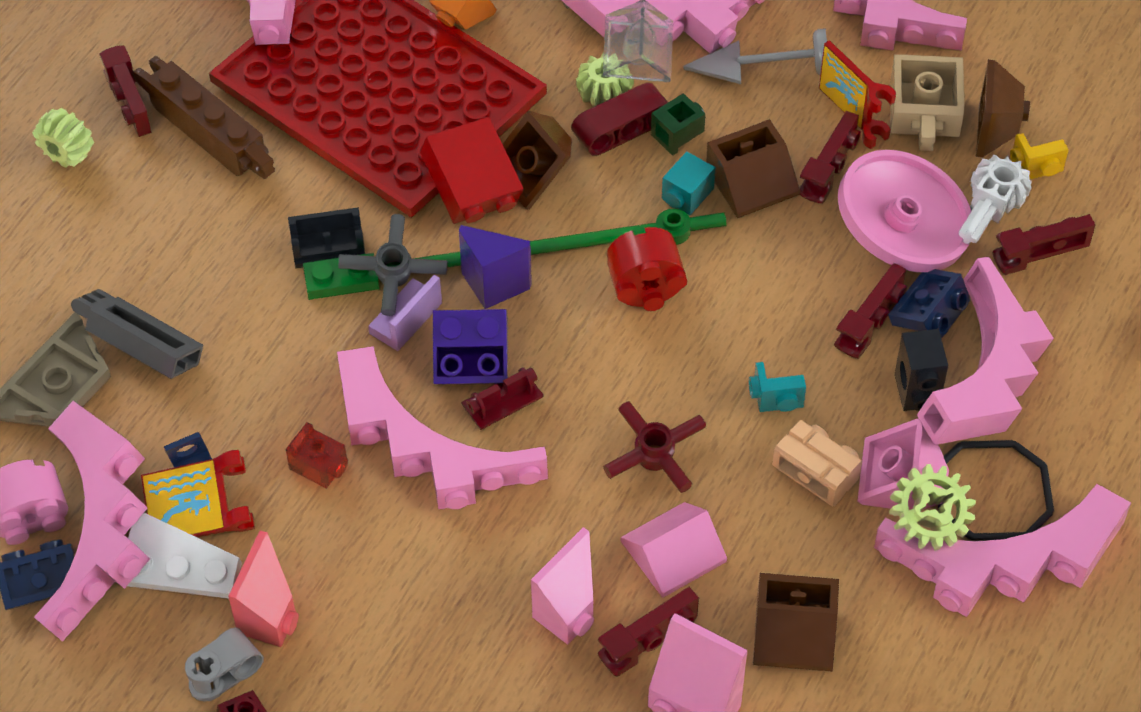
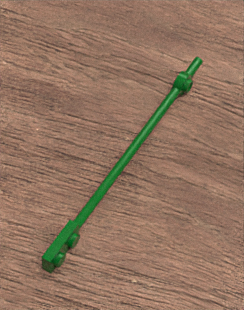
(327, 280)

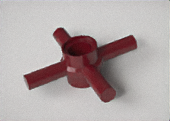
(655, 458)

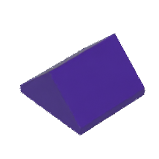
(494, 264)

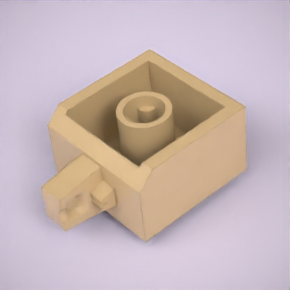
(927, 97)

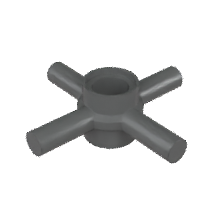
(393, 276)

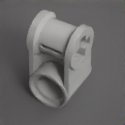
(222, 662)

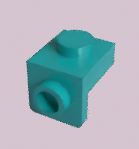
(777, 393)

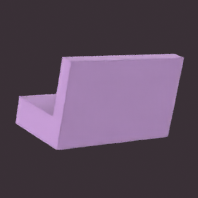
(413, 308)

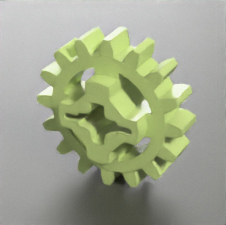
(938, 521)

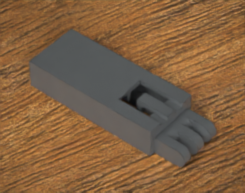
(138, 333)

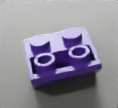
(470, 346)

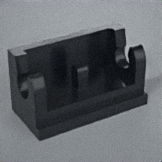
(326, 235)

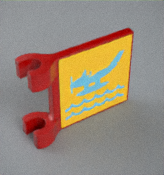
(855, 92)
(196, 496)

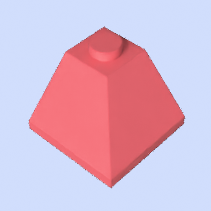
(262, 597)

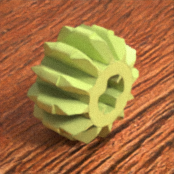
(596, 87)
(63, 137)

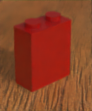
(471, 171)

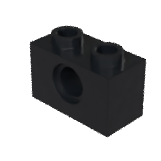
(920, 367)

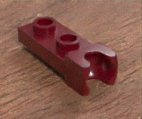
(121, 81)
(819, 172)
(1041, 242)
(858, 326)
(624, 644)

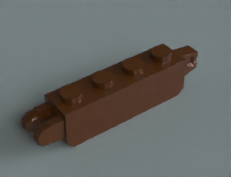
(205, 118)

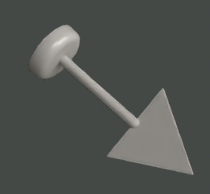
(727, 62)

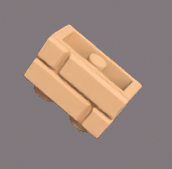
(817, 462)

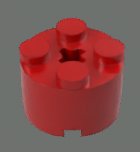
(646, 268)

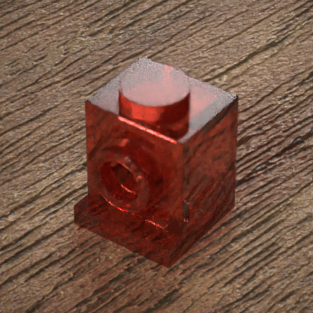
(316, 456)

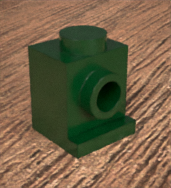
(677, 123)

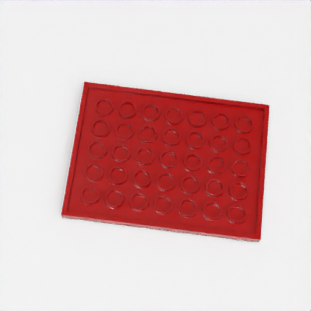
(370, 86)

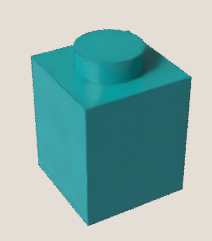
(688, 183)

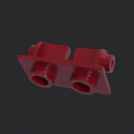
(503, 398)

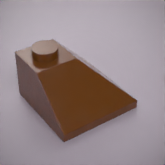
(1000, 109)
(537, 152)

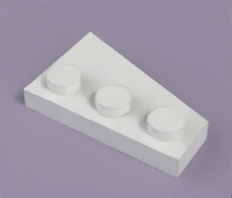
(181, 561)

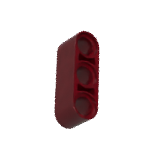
(618, 119)

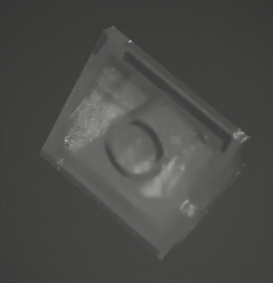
(638, 43)

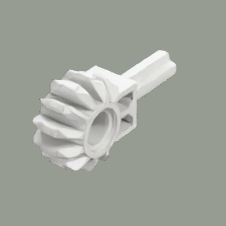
(996, 189)

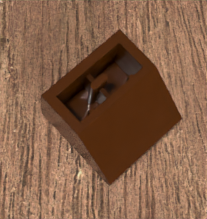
(753, 168)
(796, 622)

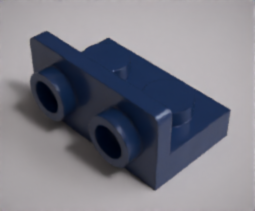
(931, 302)
(34, 576)

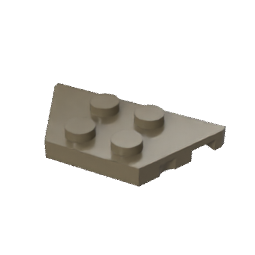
(58, 373)

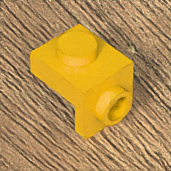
(1040, 159)

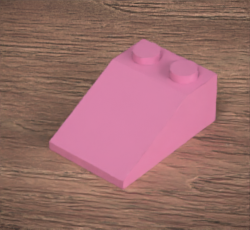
(697, 671)

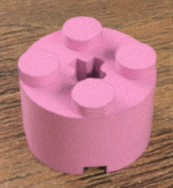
(30, 500)

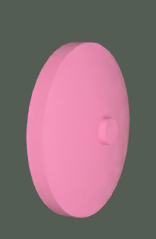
(904, 210)

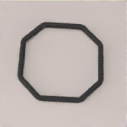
(1029, 455)

